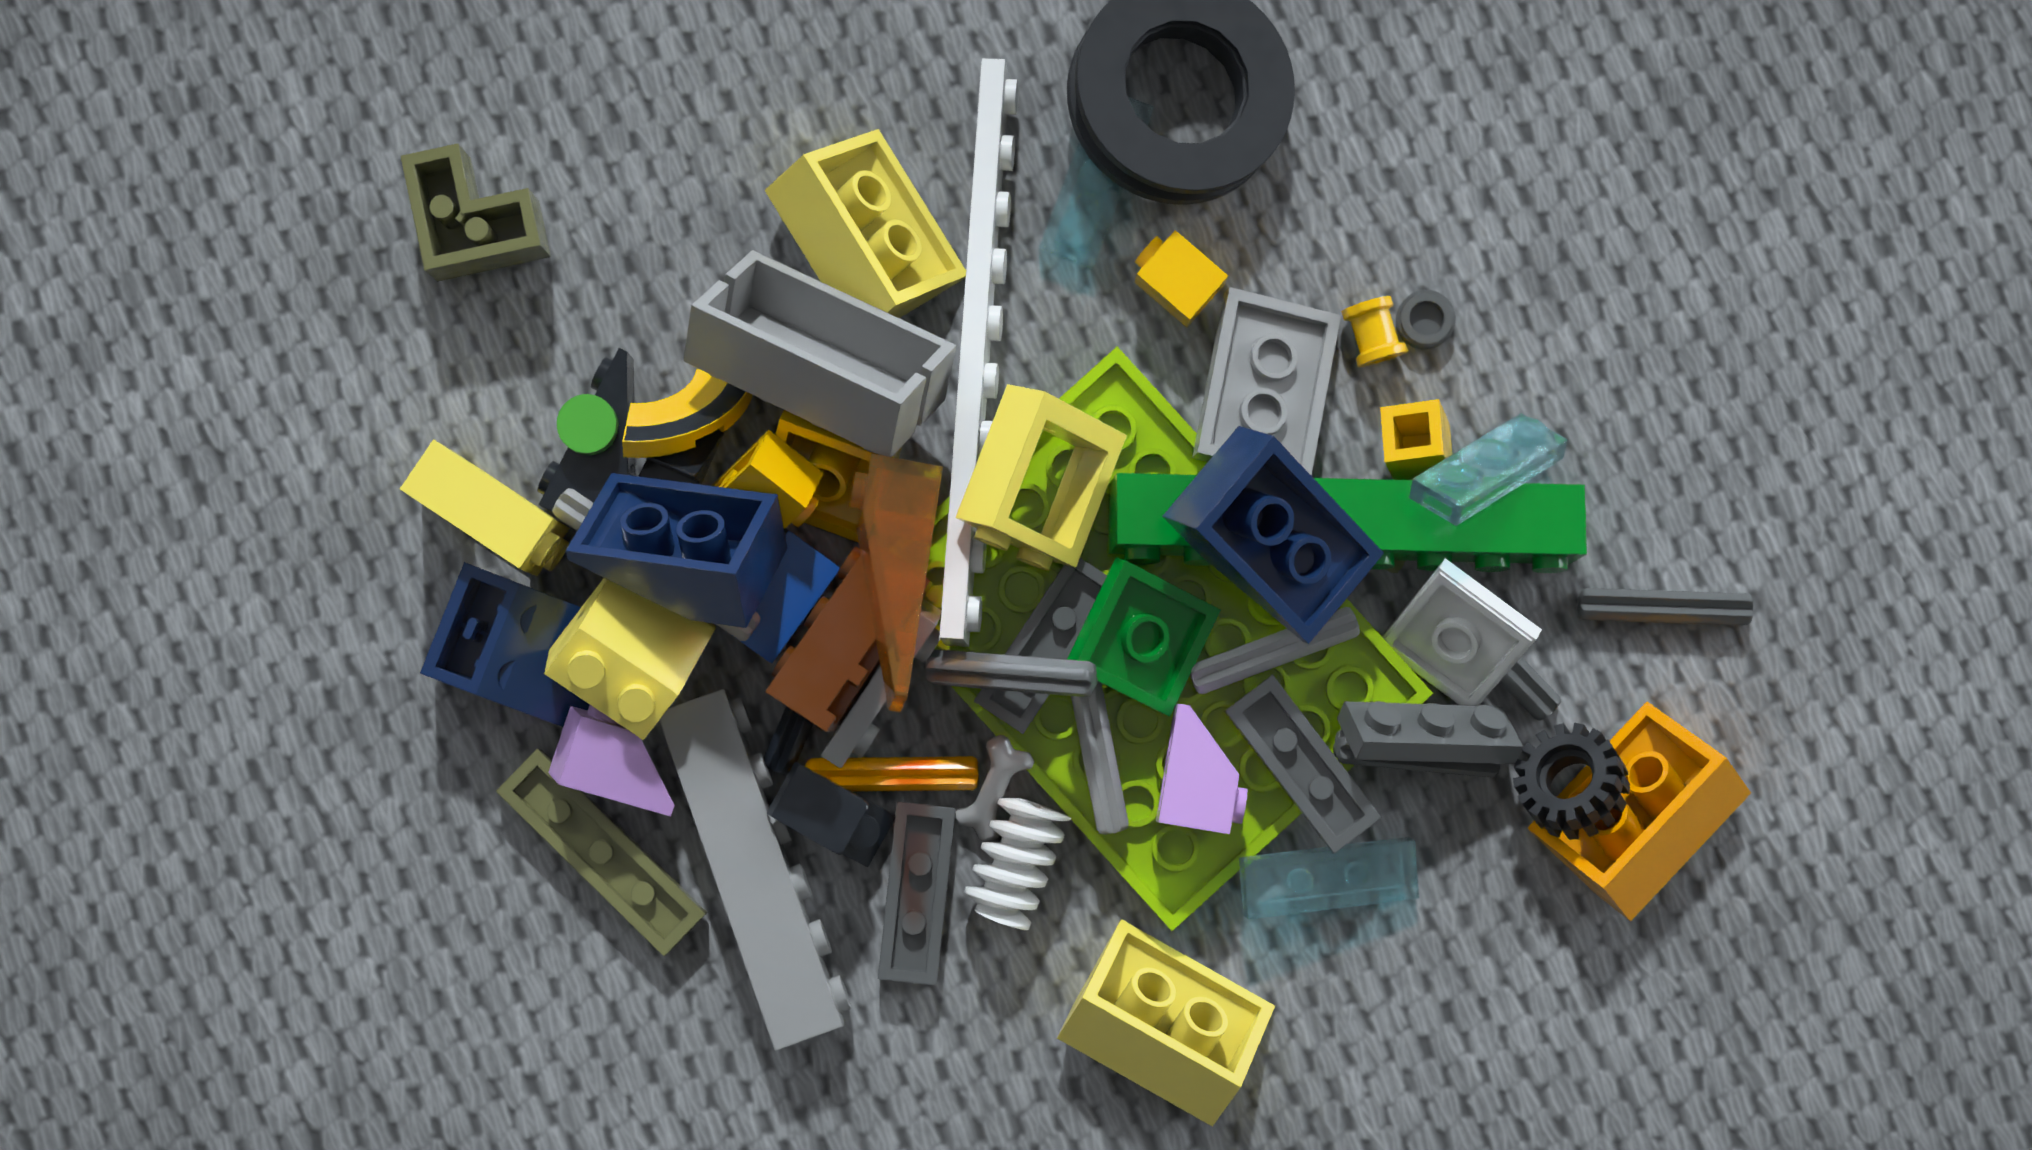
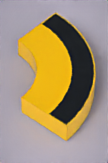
(679, 420)

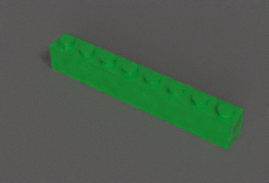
(1527, 525)

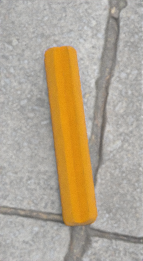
(901, 773)

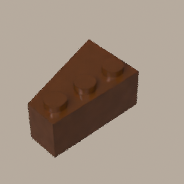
(834, 656)

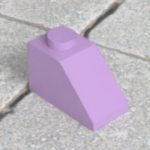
(607, 762)
(1198, 779)

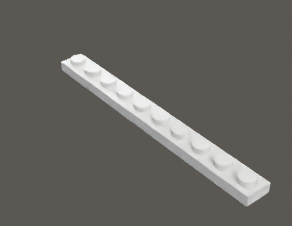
(980, 325)

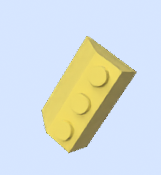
(865, 225)
(1167, 1023)

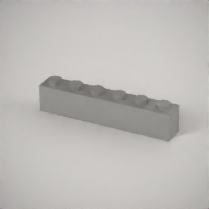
(752, 868)

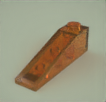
(895, 541)

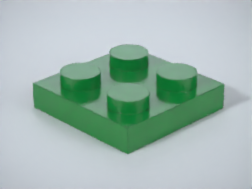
(1144, 636)

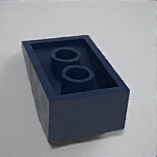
(1274, 532)
(684, 545)

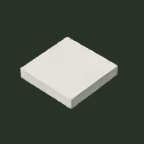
(1460, 635)

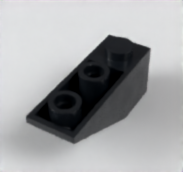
(590, 472)

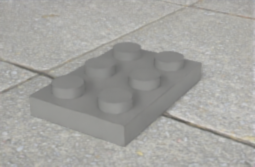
(1268, 374)

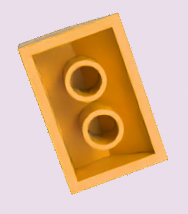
(1674, 806)

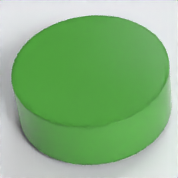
(587, 424)

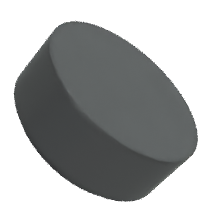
(1425, 319)

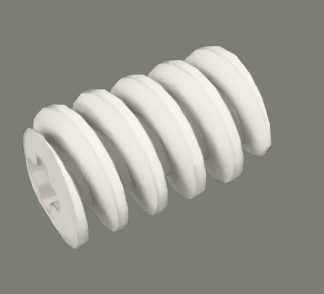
(1015, 862)

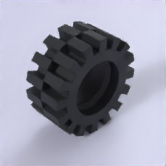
(1555, 755)

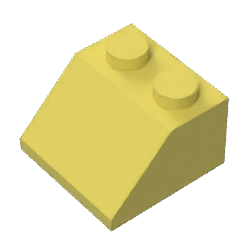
(627, 656)

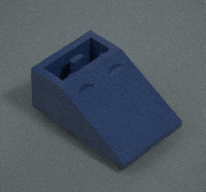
(499, 643)

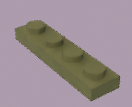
(602, 854)

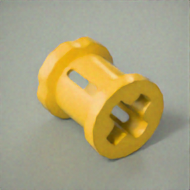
(1374, 331)

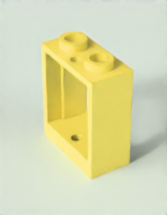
(1004, 464)
(486, 510)

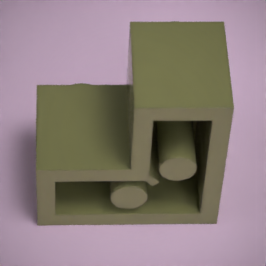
(466, 232)

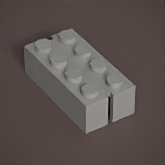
(819, 353)

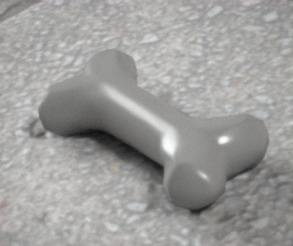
(1004, 764)

